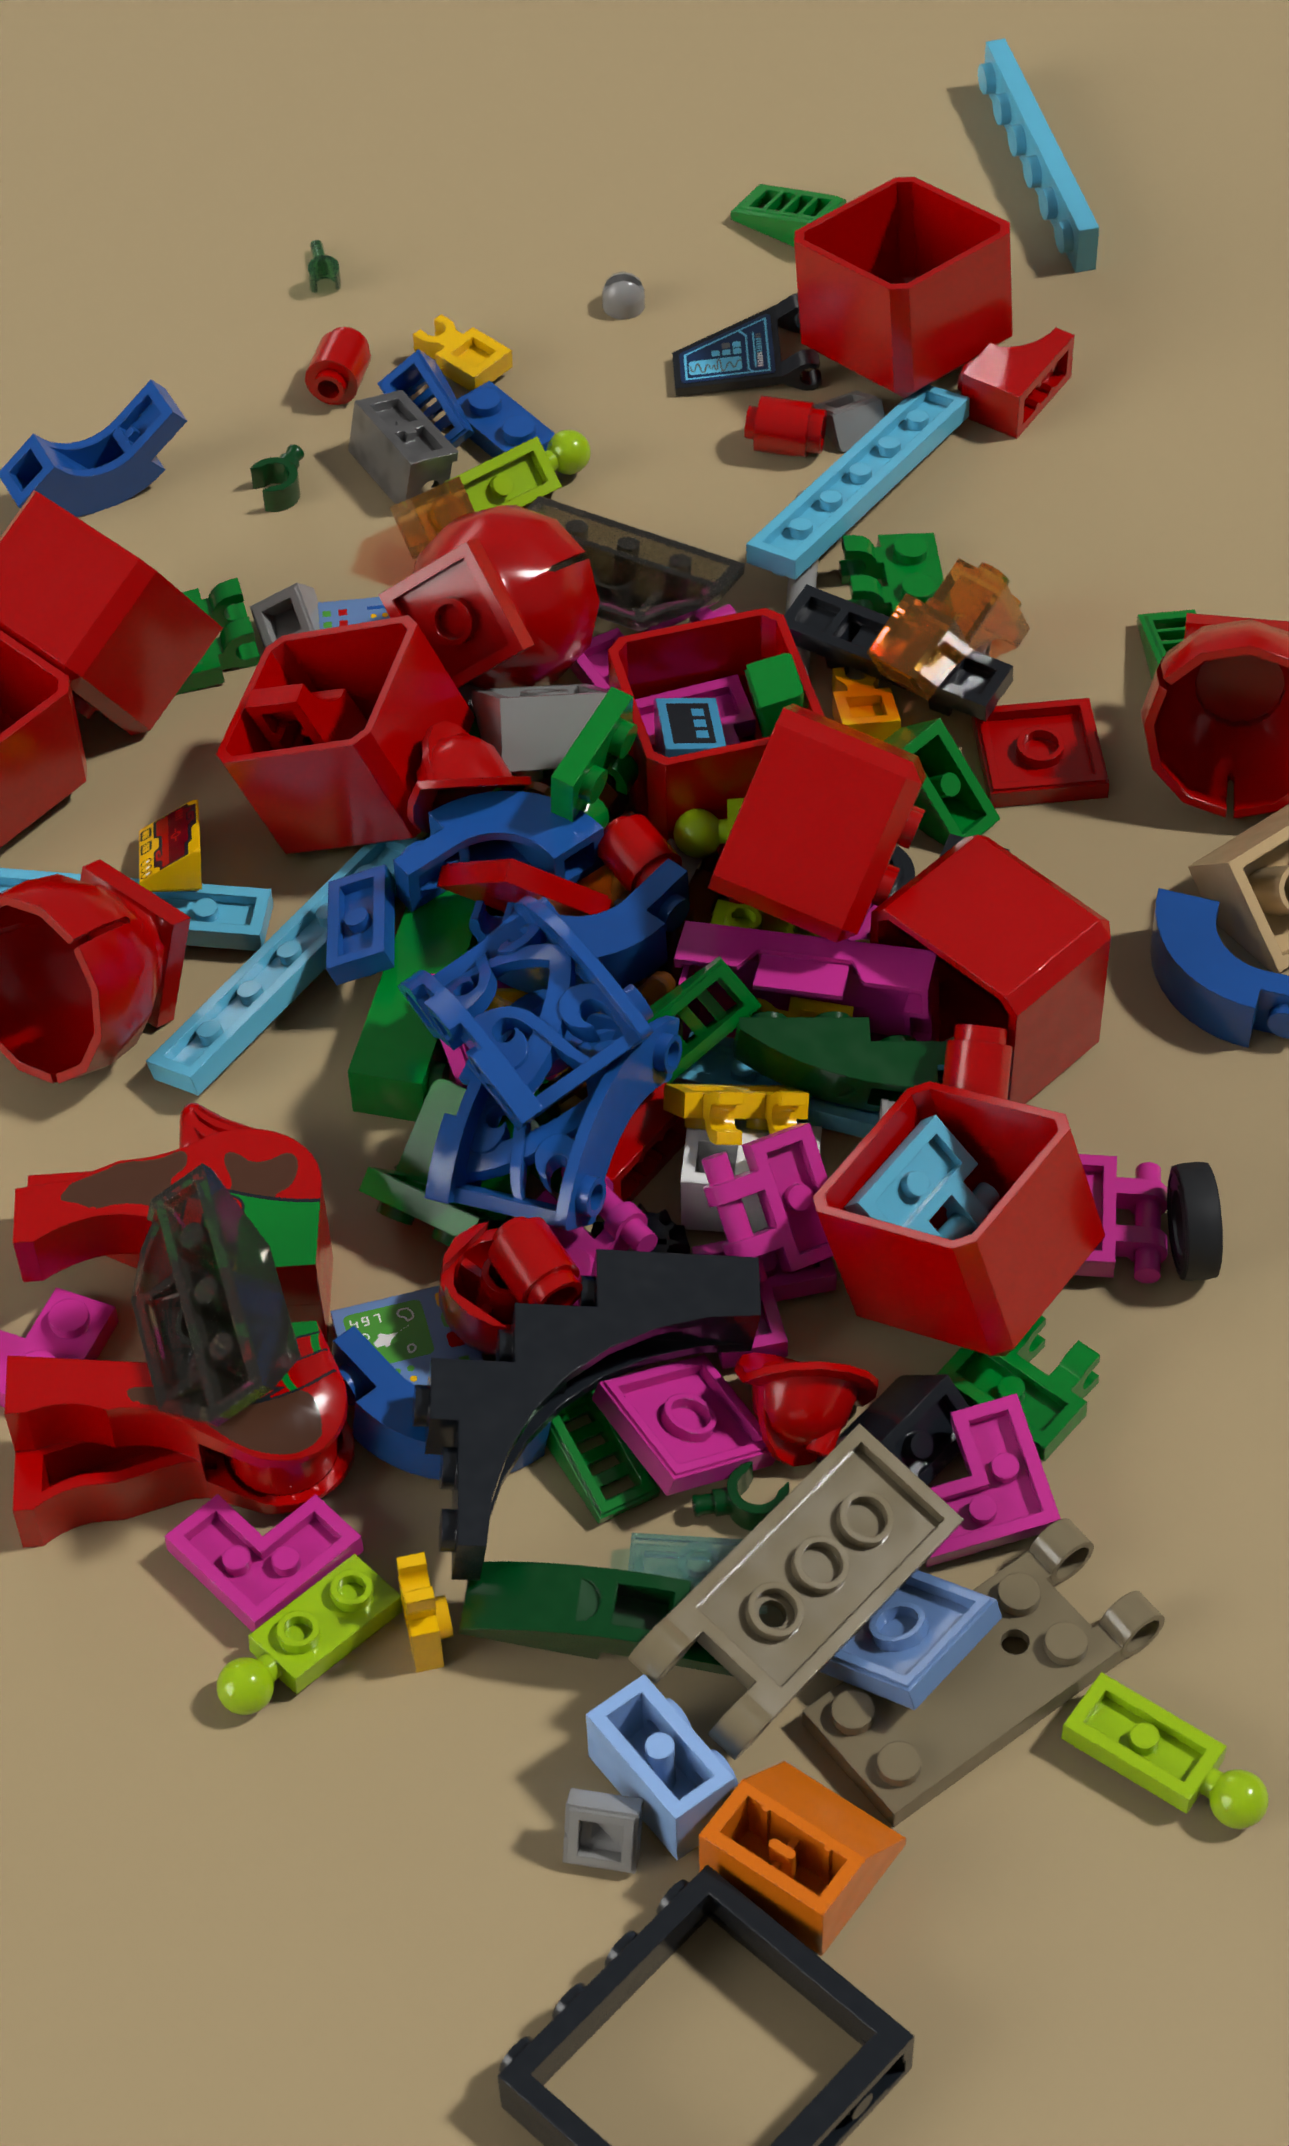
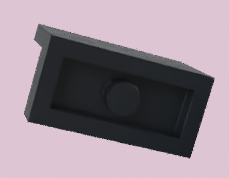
(915, 1422)

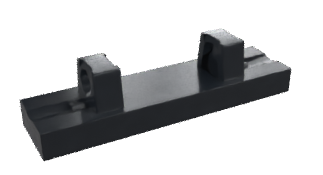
(847, 630)

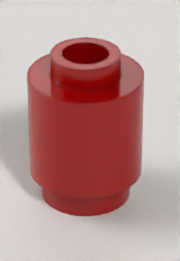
(338, 366)
(786, 427)
(634, 850)
(978, 1060)
(534, 1263)

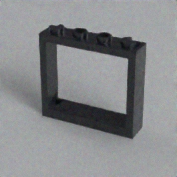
(636, 1957)

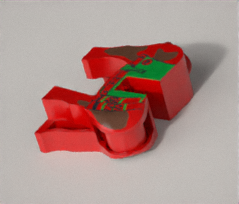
(92, 1429)

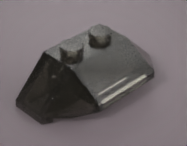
(642, 575)
(209, 1304)

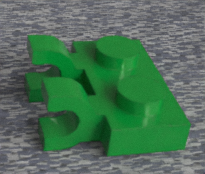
(902, 562)
(236, 642)
(595, 753)
(1049, 1402)

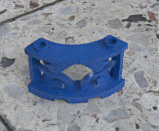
(512, 1071)
(580, 1139)

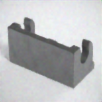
(399, 445)

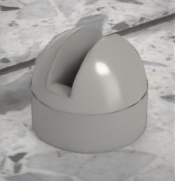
(623, 296)

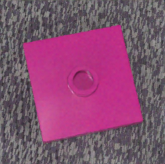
(683, 1423)

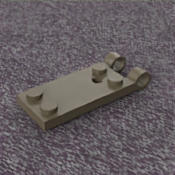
(822, 1560)
(991, 1696)

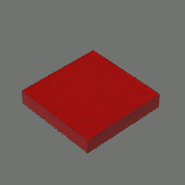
(1041, 753)
(511, 880)

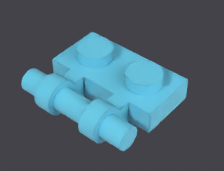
(921, 1178)

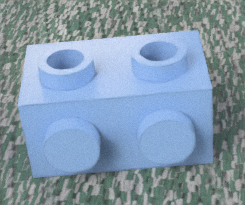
(656, 1756)

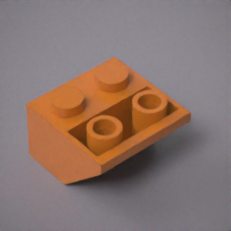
(798, 1851)

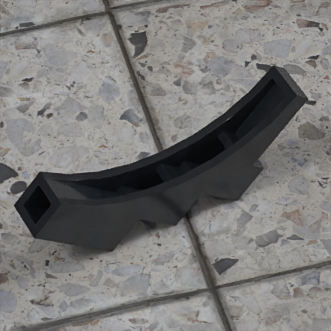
(628, 1315)

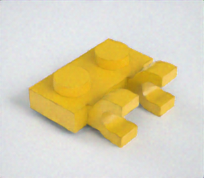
(717, 1105)

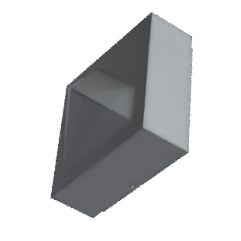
(602, 1830)

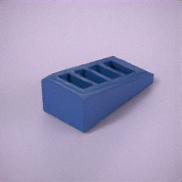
(412, 376)

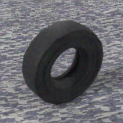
(1194, 1221)

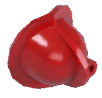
(454, 768)
(803, 1403)

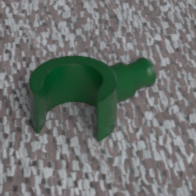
(281, 471)
(729, 1500)

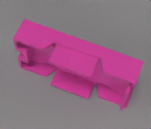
(881, 981)

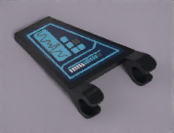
(747, 356)

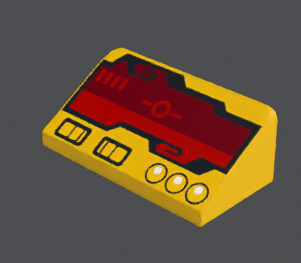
(171, 851)

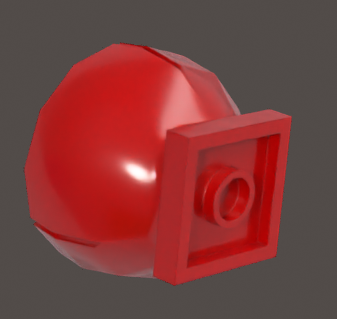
(494, 604)
(1223, 715)
(84, 970)

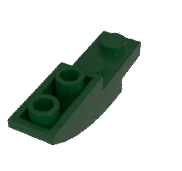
(835, 1057)
(574, 1609)

